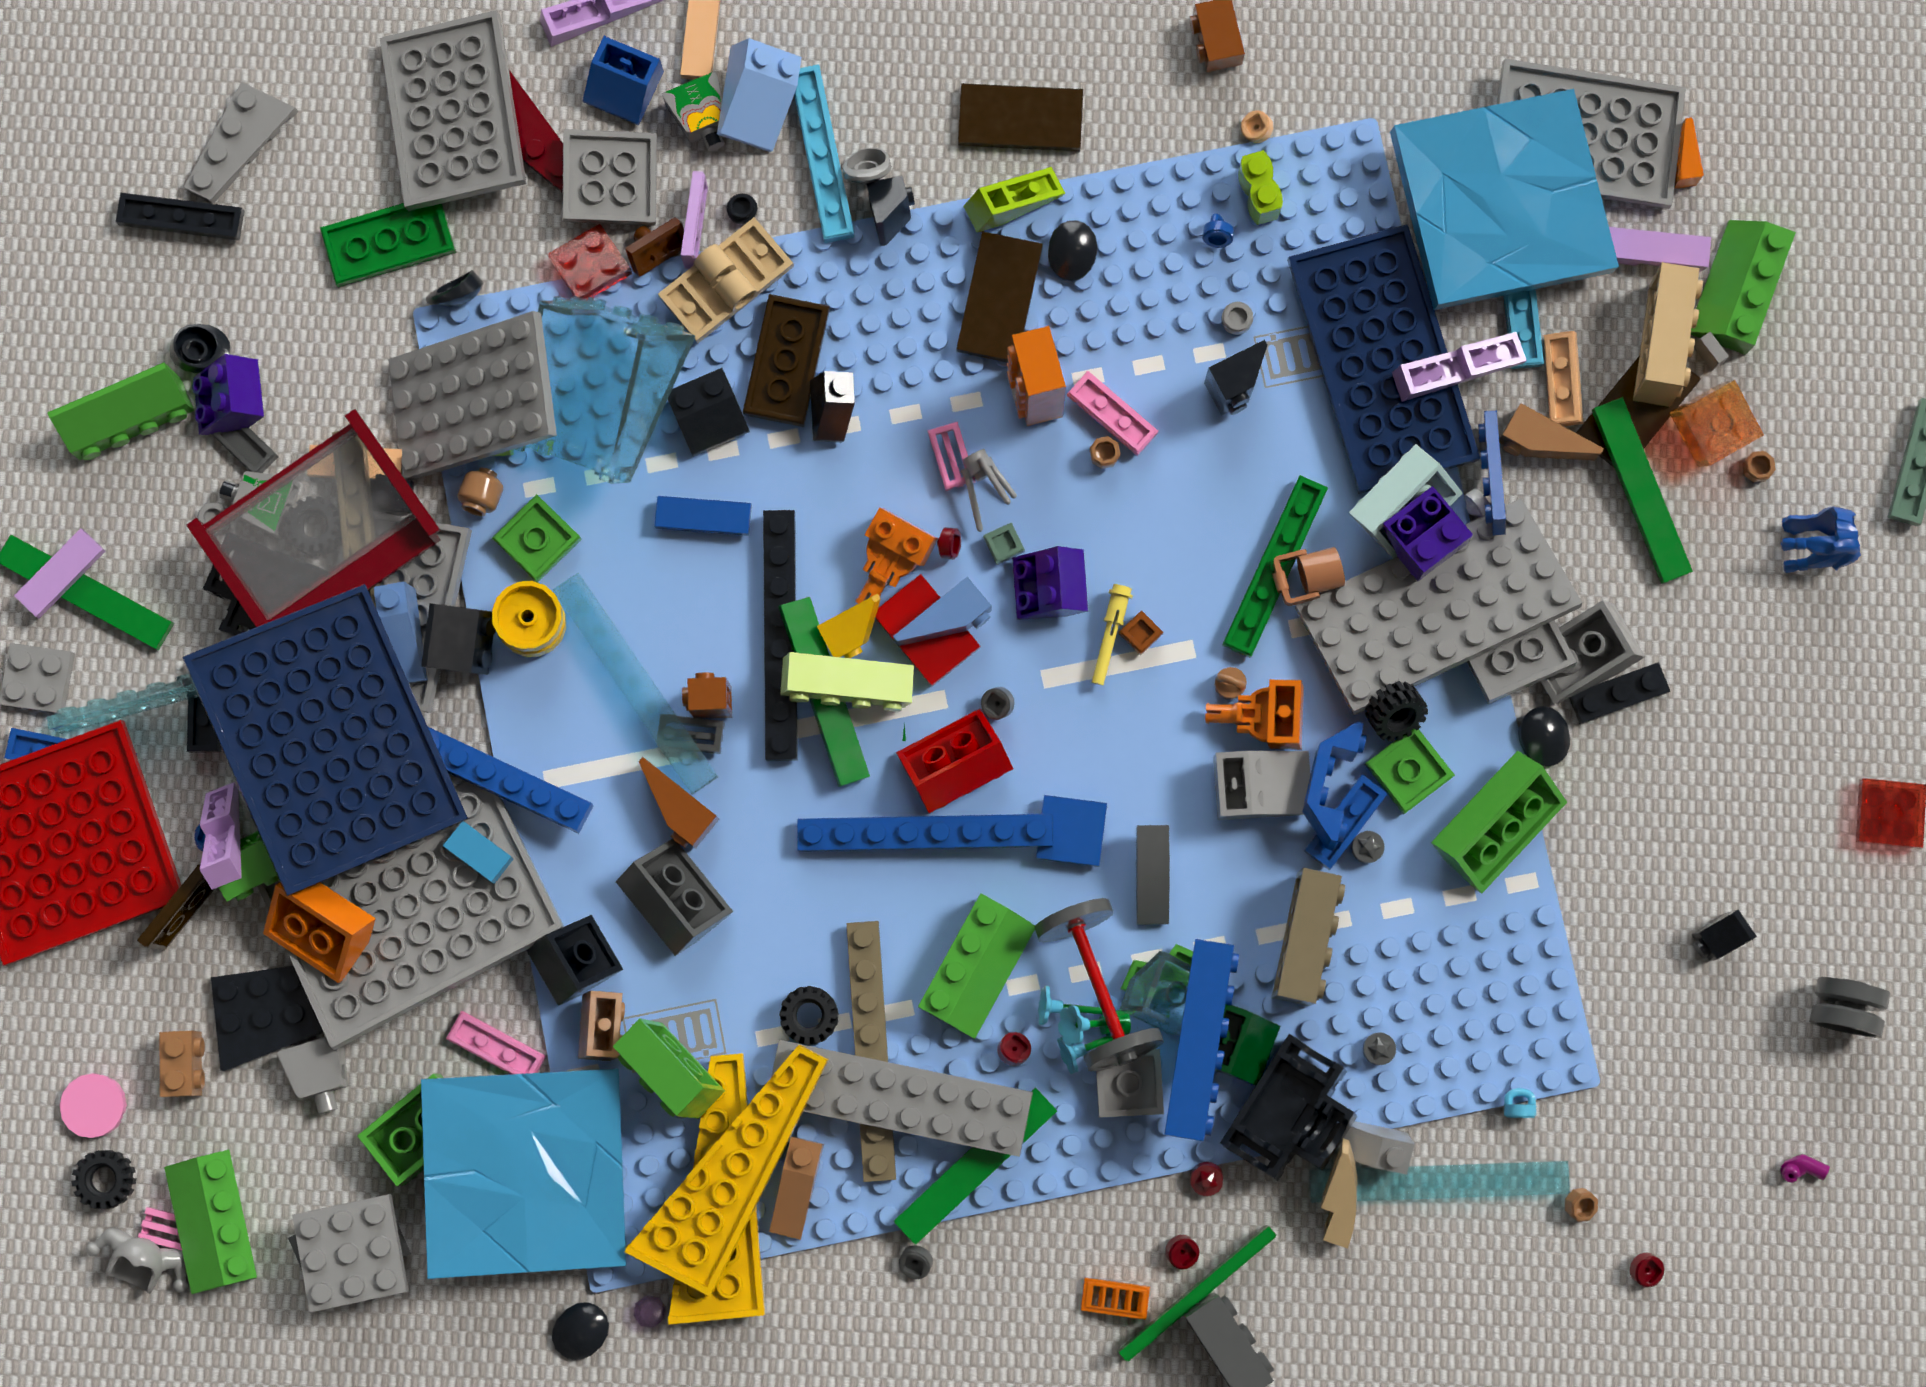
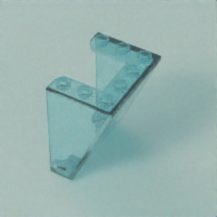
(607, 382)

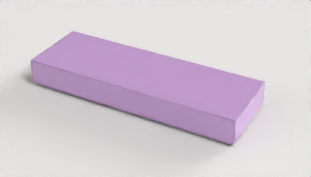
(694, 219)
(60, 573)

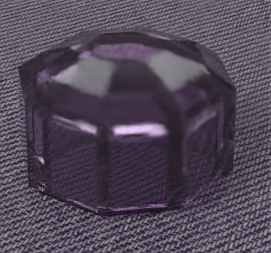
(649, 1311)

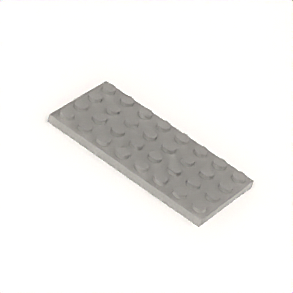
(1410, 630)

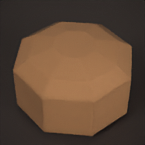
(1104, 452)
(1758, 466)
(1581, 1204)

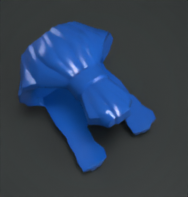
(1835, 550)

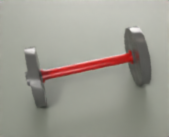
(1074, 922)

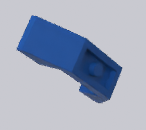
(1325, 820)

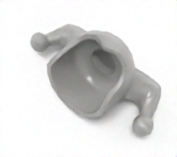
(139, 1260)

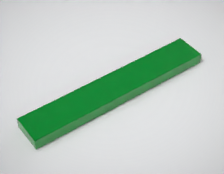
(1641, 490)
(1262, 591)
(92, 596)
(832, 720)
(964, 1178)
(1197, 1293)

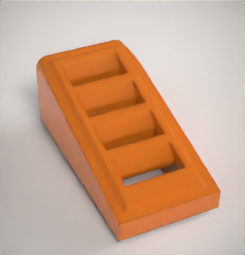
(1689, 164)
(1142, 1305)

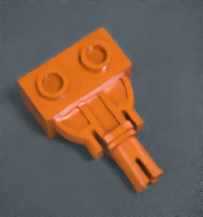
(894, 548)
(1272, 715)

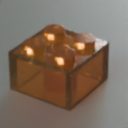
(1716, 423)

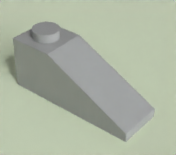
(1377, 1146)

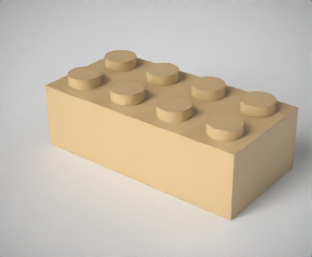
(1667, 334)

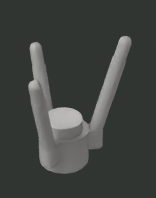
(981, 467)

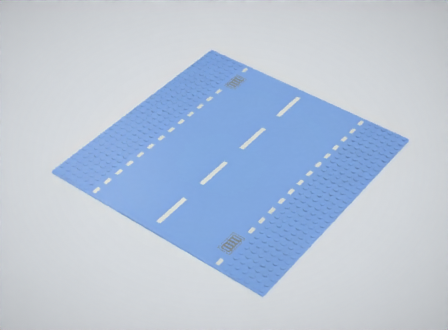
(1457, 977)

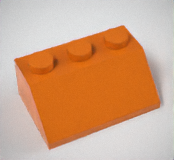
(319, 928)

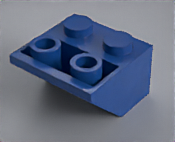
(622, 80)

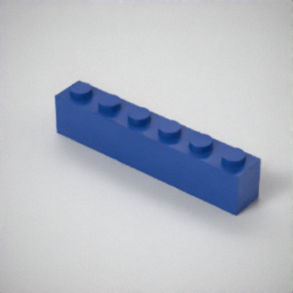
(1199, 1040)

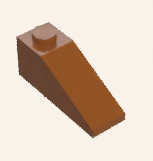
(681, 811)

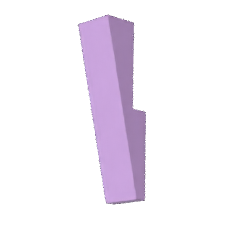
(580, 16)
(1655, 247)
(1458, 366)
(222, 842)

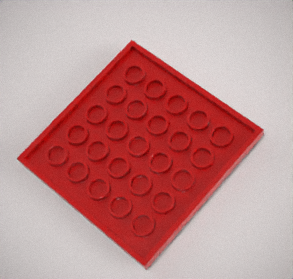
(78, 843)

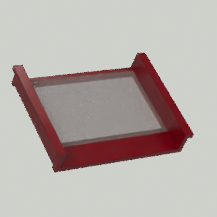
(318, 527)

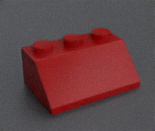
(955, 760)

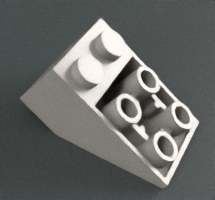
(1260, 783)

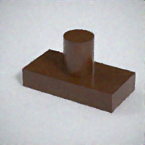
(654, 246)

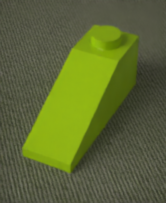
(1012, 198)

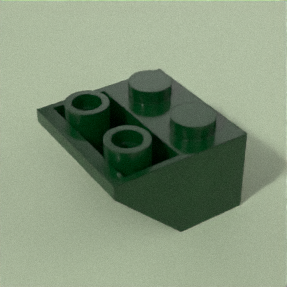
(1246, 1044)

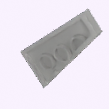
(240, 134)

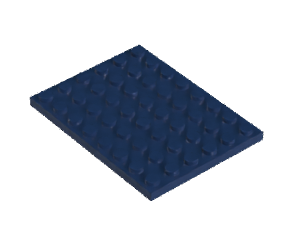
(325, 739)

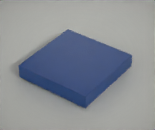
(1076, 830)

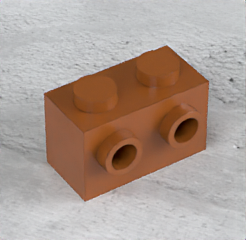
(1217, 34)
(708, 696)

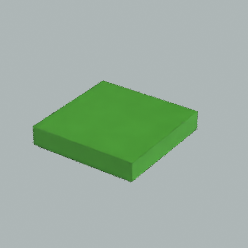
(537, 538)
(1409, 770)

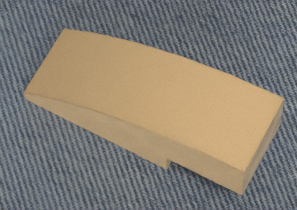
(1341, 1198)

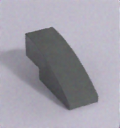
(1152, 874)

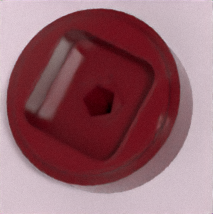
(949, 543)
(1014, 1049)
(1206, 1179)
(1182, 1252)
(1647, 1269)

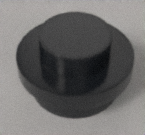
(742, 208)

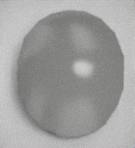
(867, 166)

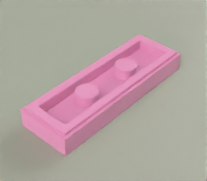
(1112, 413)
(494, 1046)

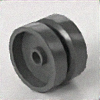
(1850, 1006)

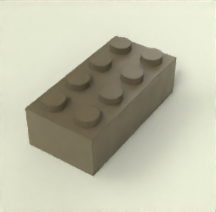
(1307, 937)

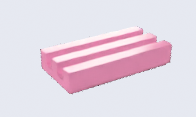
(958, 482)
(147, 1224)

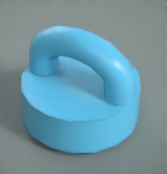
(1520, 1110)

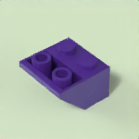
(228, 395)
(1426, 533)
(1050, 583)

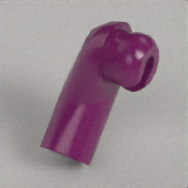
(1801, 1165)

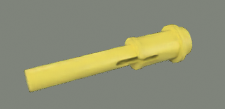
(1115, 615)

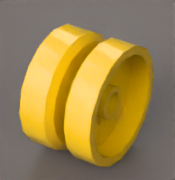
(525, 601)

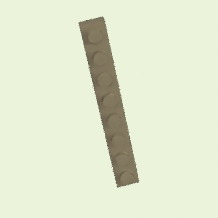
(870, 1036)

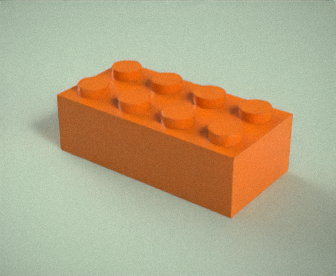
(1036, 376)

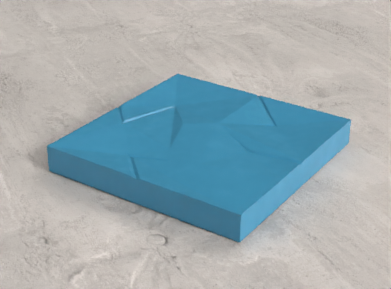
(1503, 199)
(523, 1173)

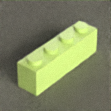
(847, 681)

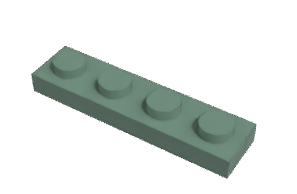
(1910, 490)

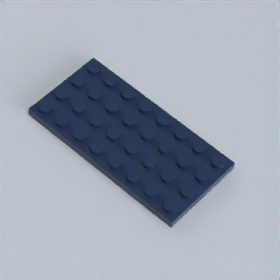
(1365, 320)

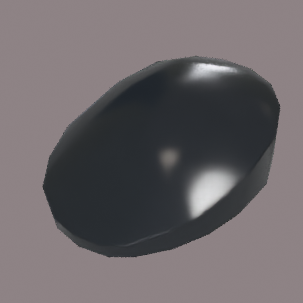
(1072, 250)
(456, 291)
(198, 347)
(1544, 736)
(580, 1331)

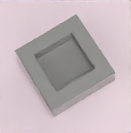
(1711, 351)

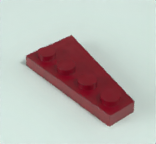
(538, 141)

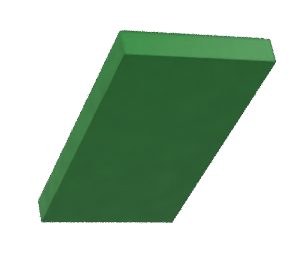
(386, 242)

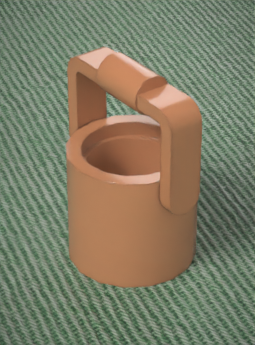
(1317, 572)

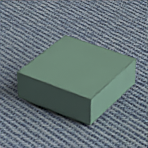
(1003, 543)

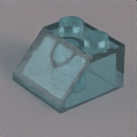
(1159, 993)

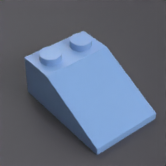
(757, 93)

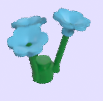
(1073, 1025)

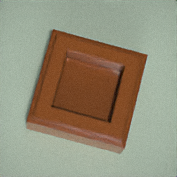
(1141, 633)

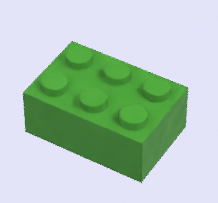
(667, 1069)
(398, 1138)

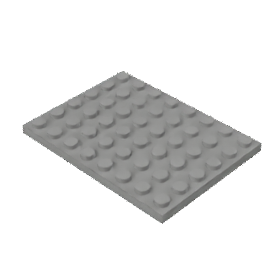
(432, 922)

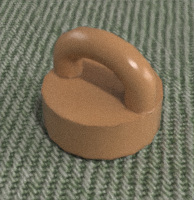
(1230, 683)

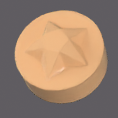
(1257, 126)

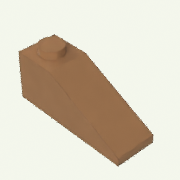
(1540, 437)
(796, 1187)

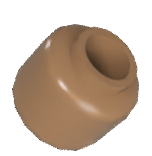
(480, 492)

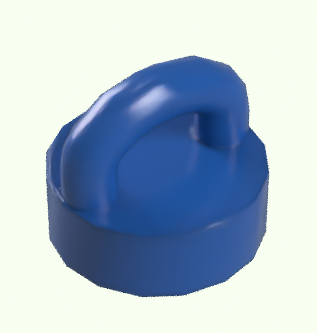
(1217, 232)

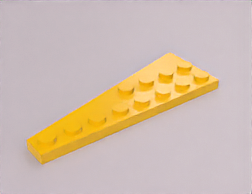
(711, 1207)
(741, 1284)

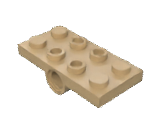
(725, 279)

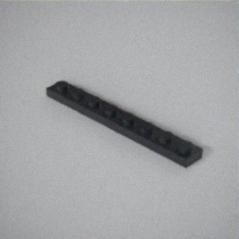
(779, 589)

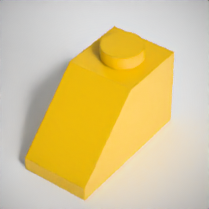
(850, 628)

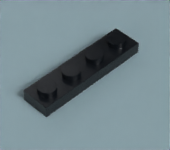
(180, 216)

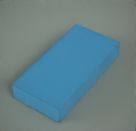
(478, 852)

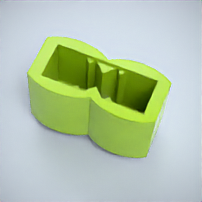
(1263, 192)

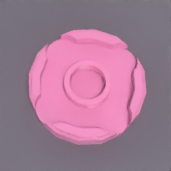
(93, 1105)

